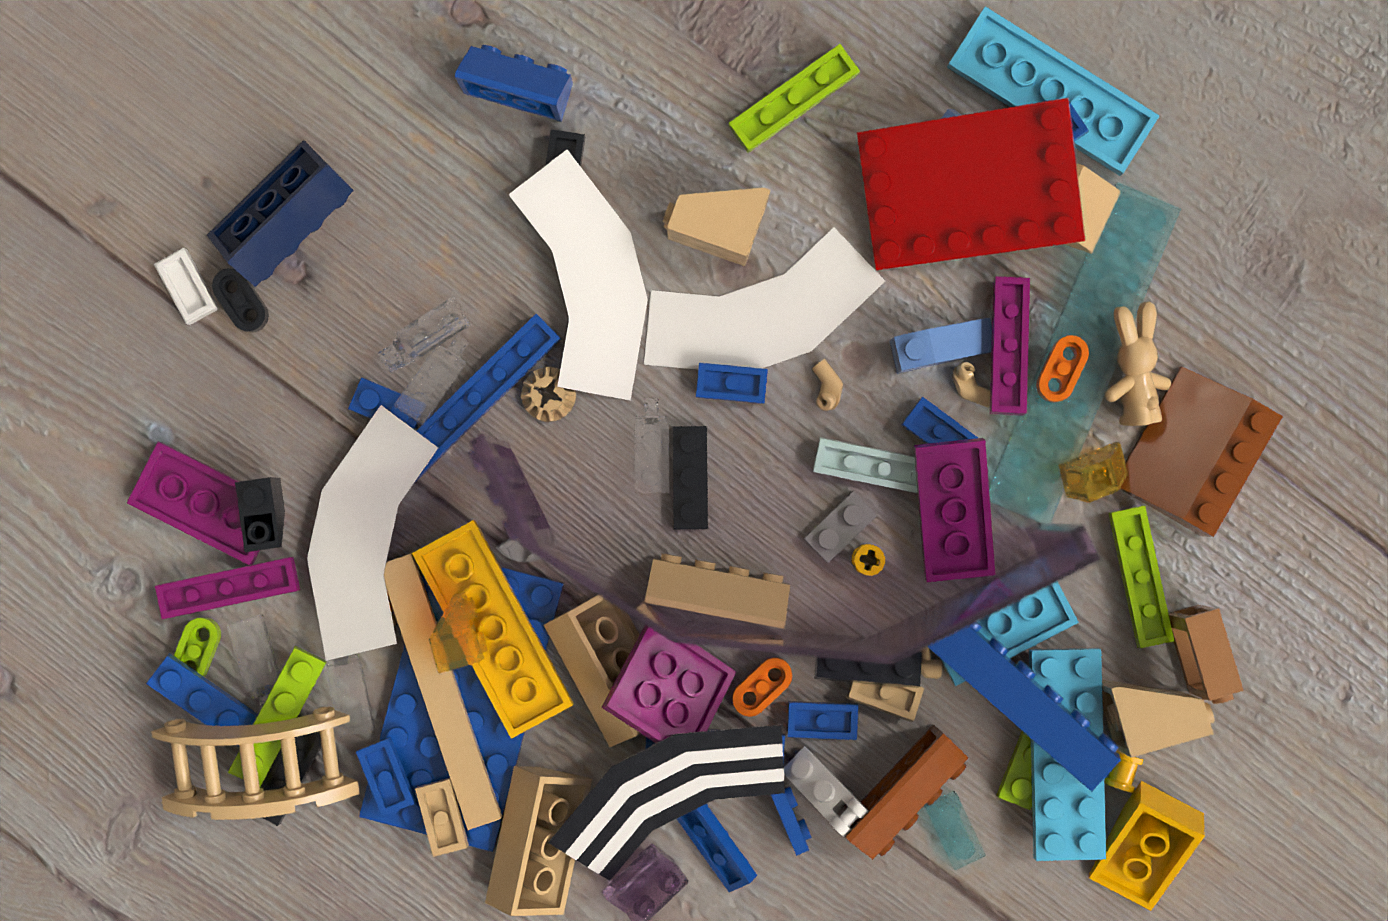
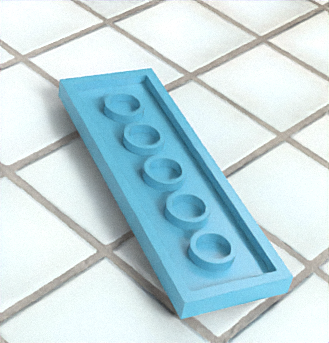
(1027, 71)
(1065, 812)

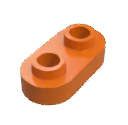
(1063, 370)
(762, 686)

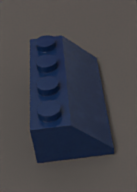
(279, 214)

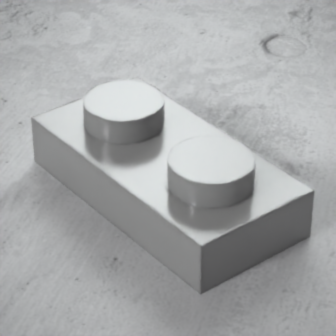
(840, 527)

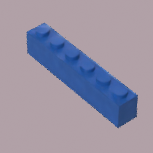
(1029, 705)

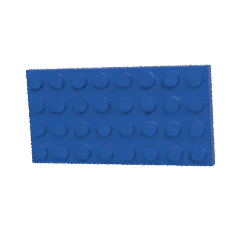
(414, 735)

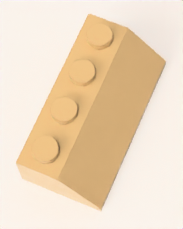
(718, 592)
(594, 646)
(528, 871)

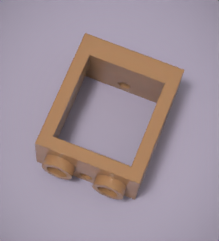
(1205, 653)

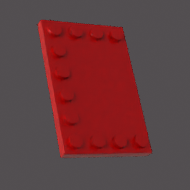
(972, 185)

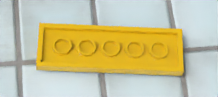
(516, 666)

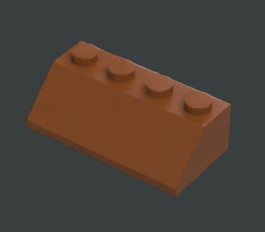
(905, 790)

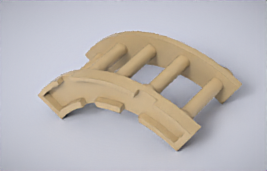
(254, 800)

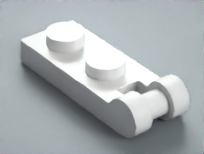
(824, 790)

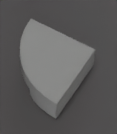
(516, 552)

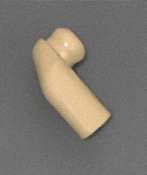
(967, 385)
(831, 386)

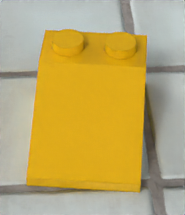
(1148, 845)

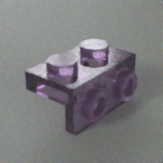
(646, 884)

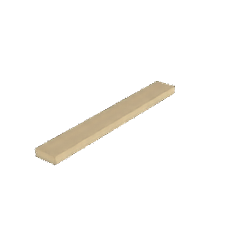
(441, 694)

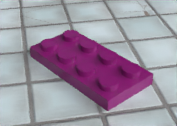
(192, 500)
(954, 509)

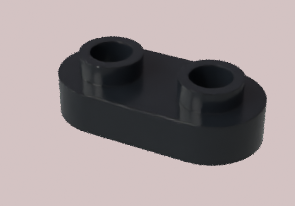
(241, 301)

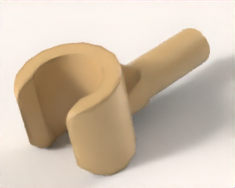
(929, 667)

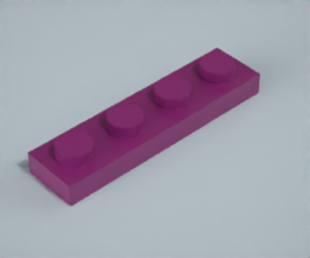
(1009, 346)
(227, 588)

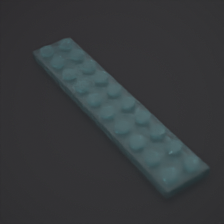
(1109, 278)

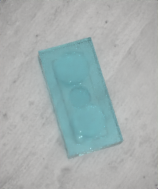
(954, 830)

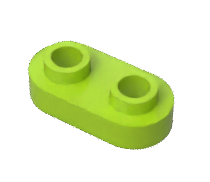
(194, 648)

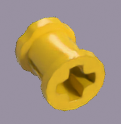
(876, 553)
(1124, 773)

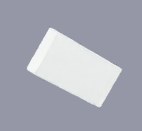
(186, 286)

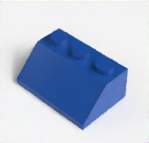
(515, 82)

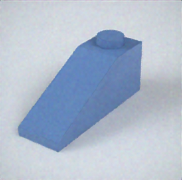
(941, 345)

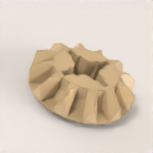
(533, 399)

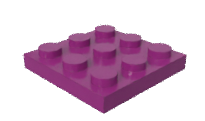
(668, 687)

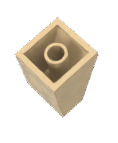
(718, 221)
(1153, 718)

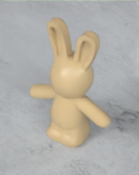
(1137, 360)

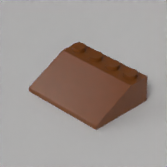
(1198, 452)

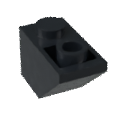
(261, 513)

